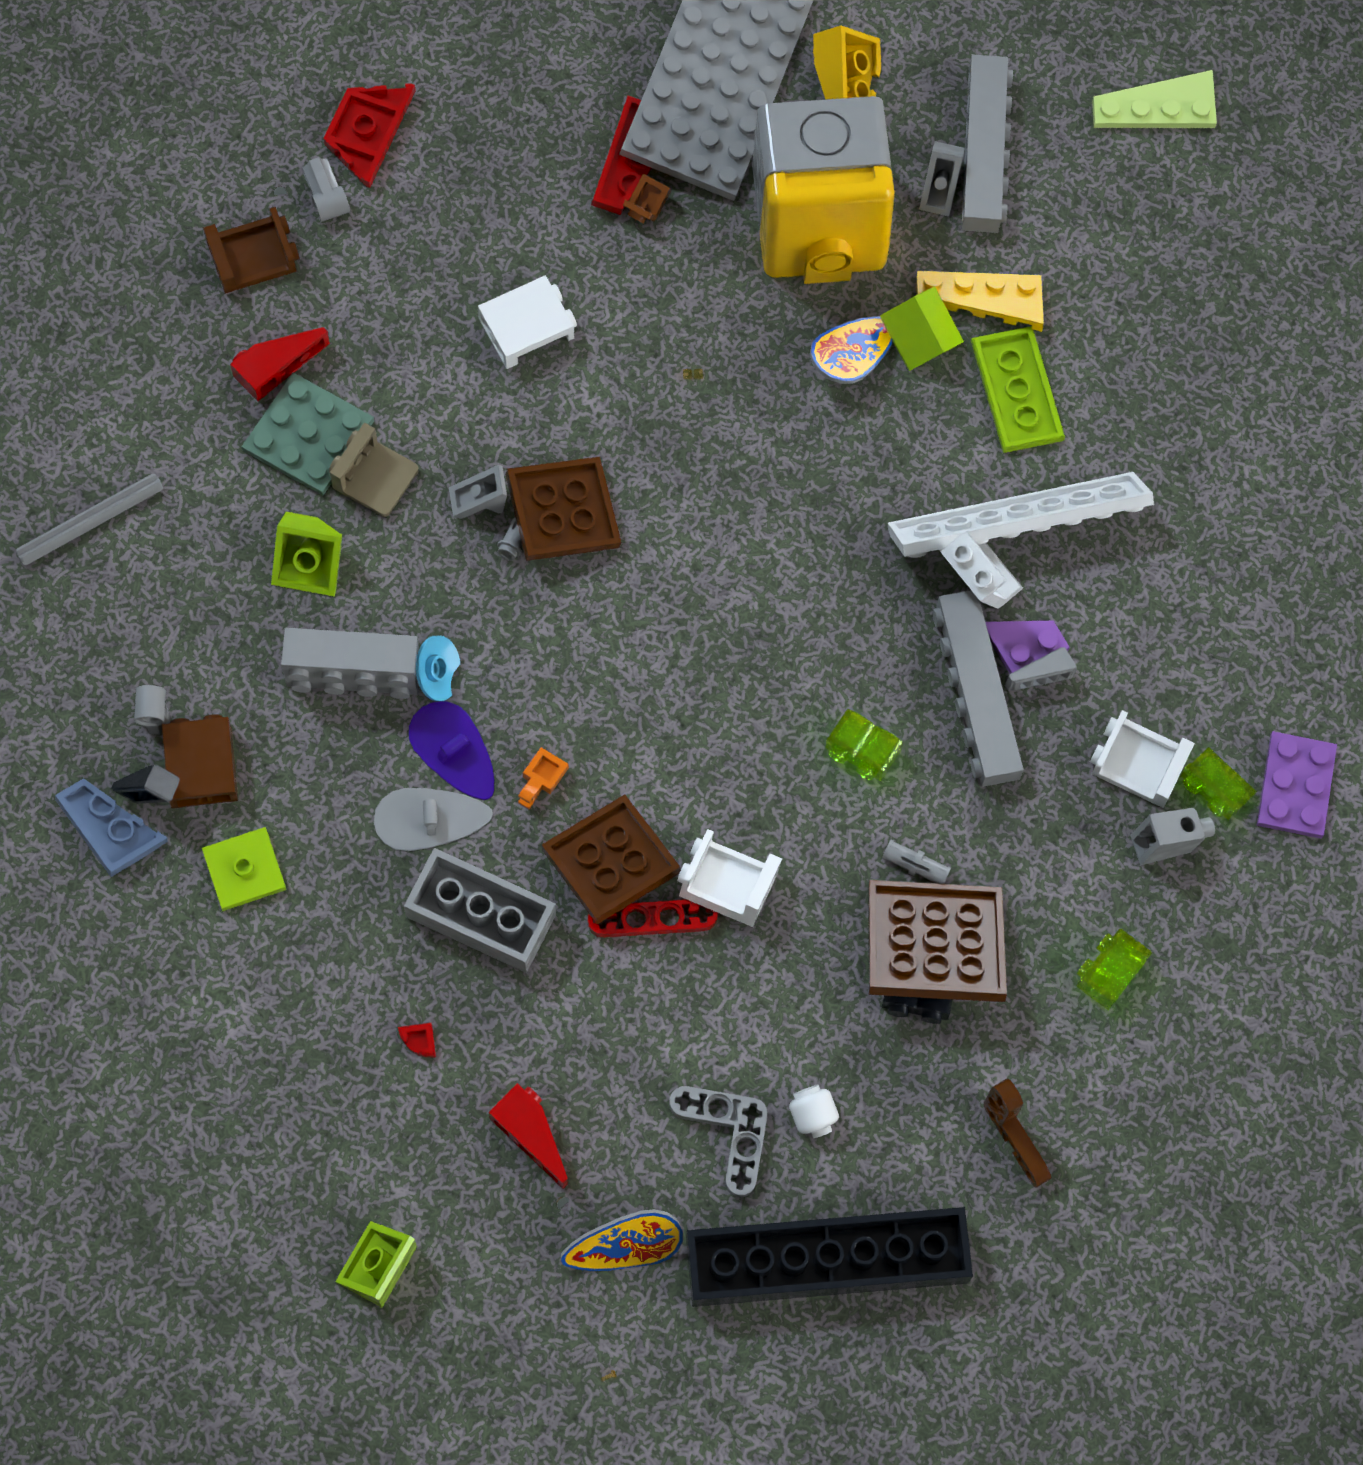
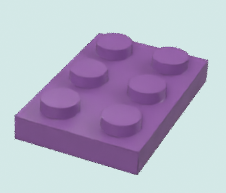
(1296, 785)

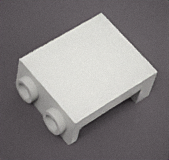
(526, 319)
(981, 570)
(1140, 760)
(727, 880)

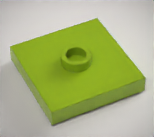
(244, 868)

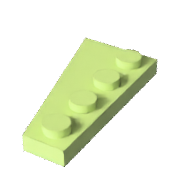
(1163, 104)

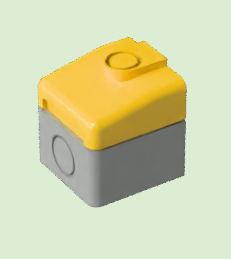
(823, 188)

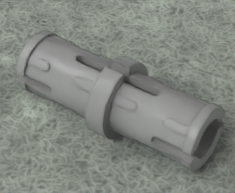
(896, 853)

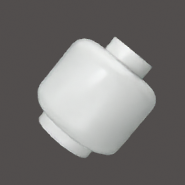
(814, 1111)

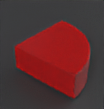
(419, 1039)

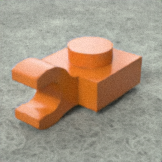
(542, 774)

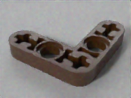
(1003, 1106)

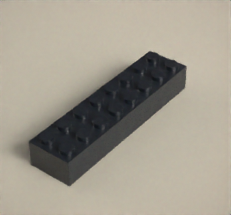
(828, 1256)

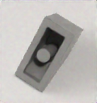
(941, 178)

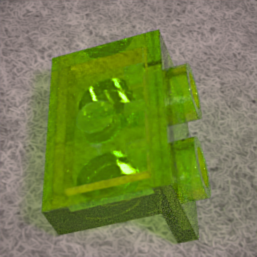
(1217, 784)

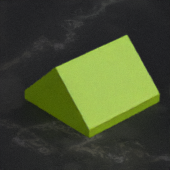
(921, 328)
(377, 1263)

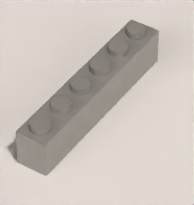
(985, 144)
(979, 689)

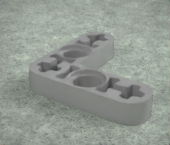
(733, 1119)

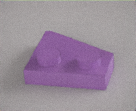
(1024, 641)

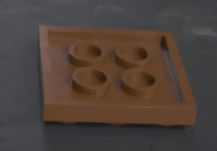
(563, 508)
(611, 859)

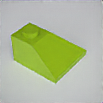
(306, 554)

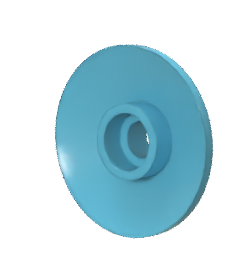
(435, 667)

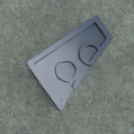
(106, 828)

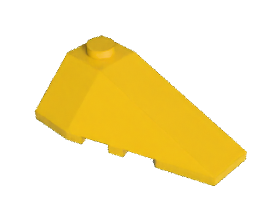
(846, 62)

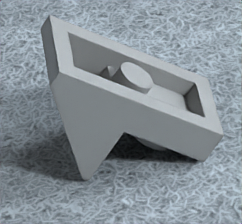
(479, 492)

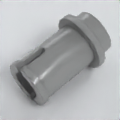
(511, 544)

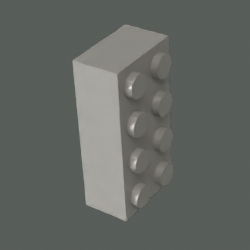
(350, 662)
(480, 910)

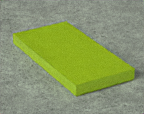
(1017, 389)

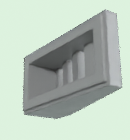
(1048, 669)

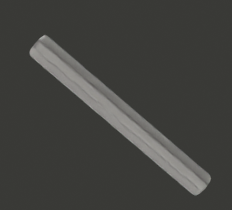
(89, 519)

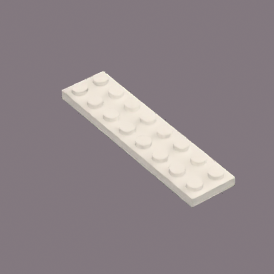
(1022, 513)

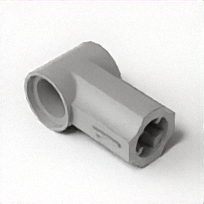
(326, 193)
(151, 708)

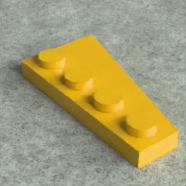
(999, 295)

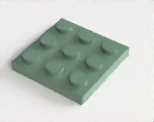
(304, 432)

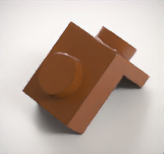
(647, 199)

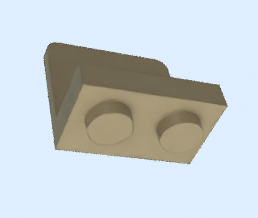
(372, 472)

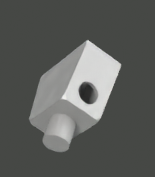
(1175, 834)

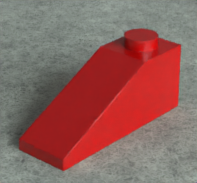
(273, 361)
(526, 1125)

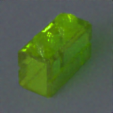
(1113, 968)

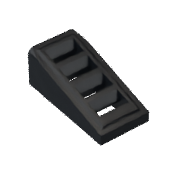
(148, 785)

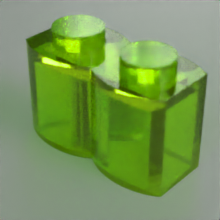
(863, 745)

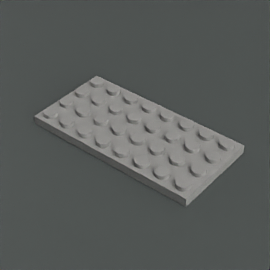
(707, 89)

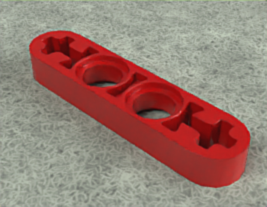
(653, 924)

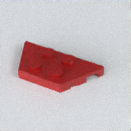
(367, 127)

